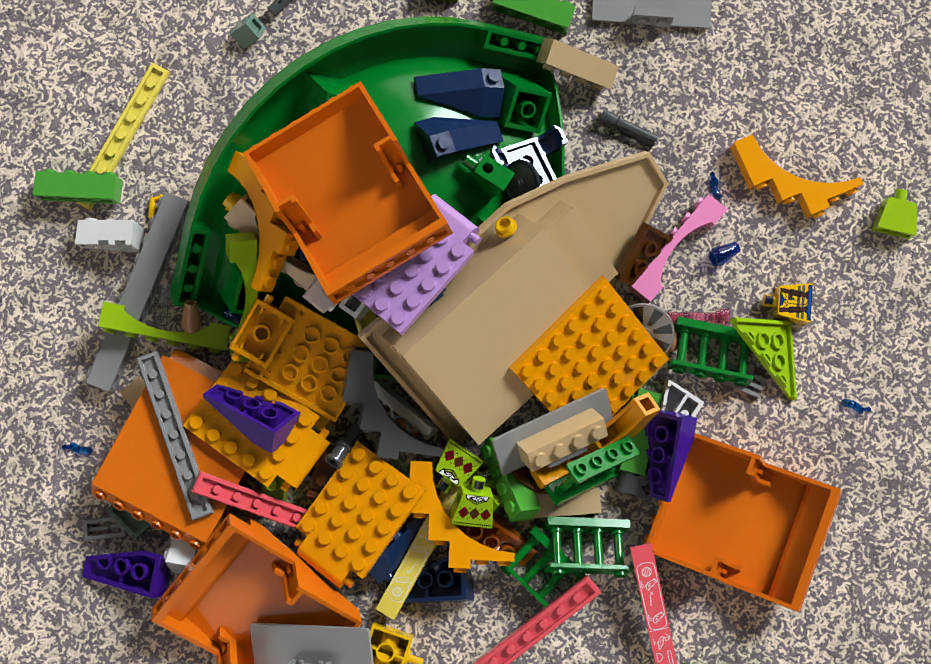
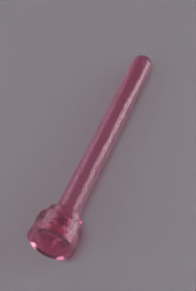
(719, 316)

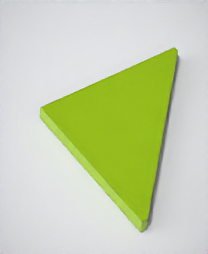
(773, 347)

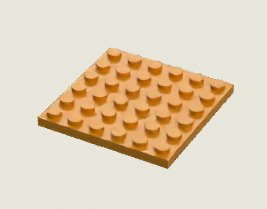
(590, 349)

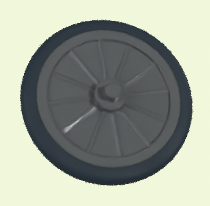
(524, 180)

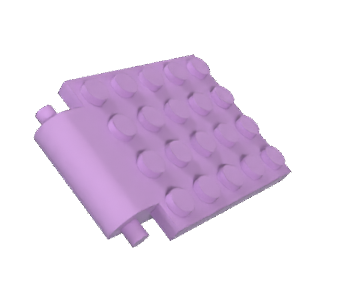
(414, 285)

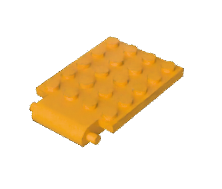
(296, 353)
(289, 461)
(356, 516)

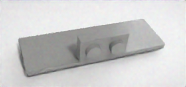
(654, 12)
(505, 444)
(310, 644)

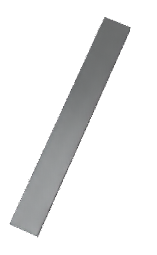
(173, 432)

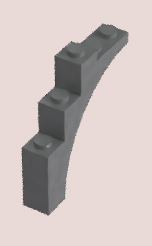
(391, 437)

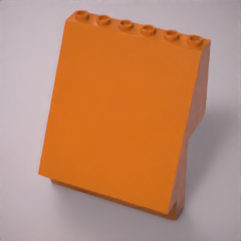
(347, 193)
(139, 469)
(745, 522)
(246, 579)

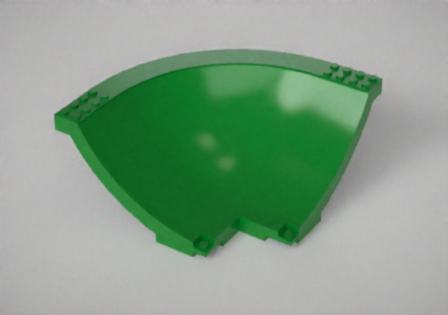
(385, 62)

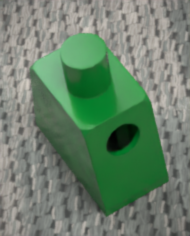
(487, 174)

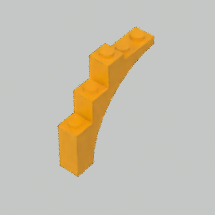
(786, 187)
(274, 237)
(624, 424)
(461, 547)

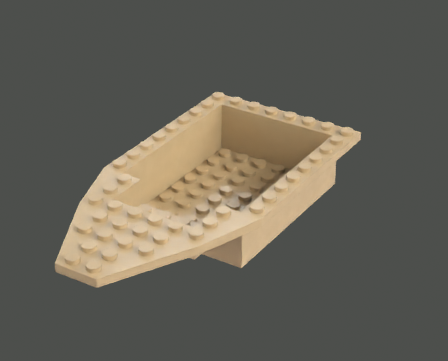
(514, 290)

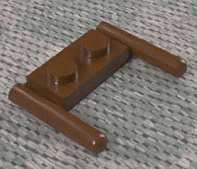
(322, 472)

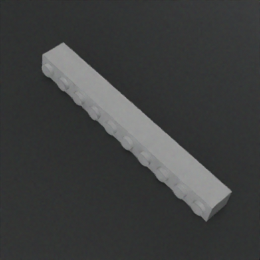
(140, 289)

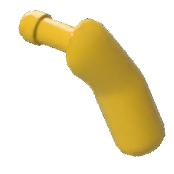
(152, 206)

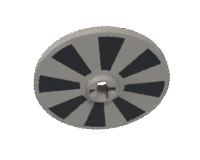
(656, 322)

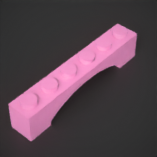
(706, 214)

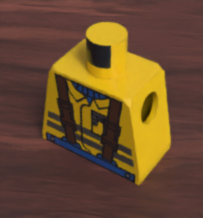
(791, 302)

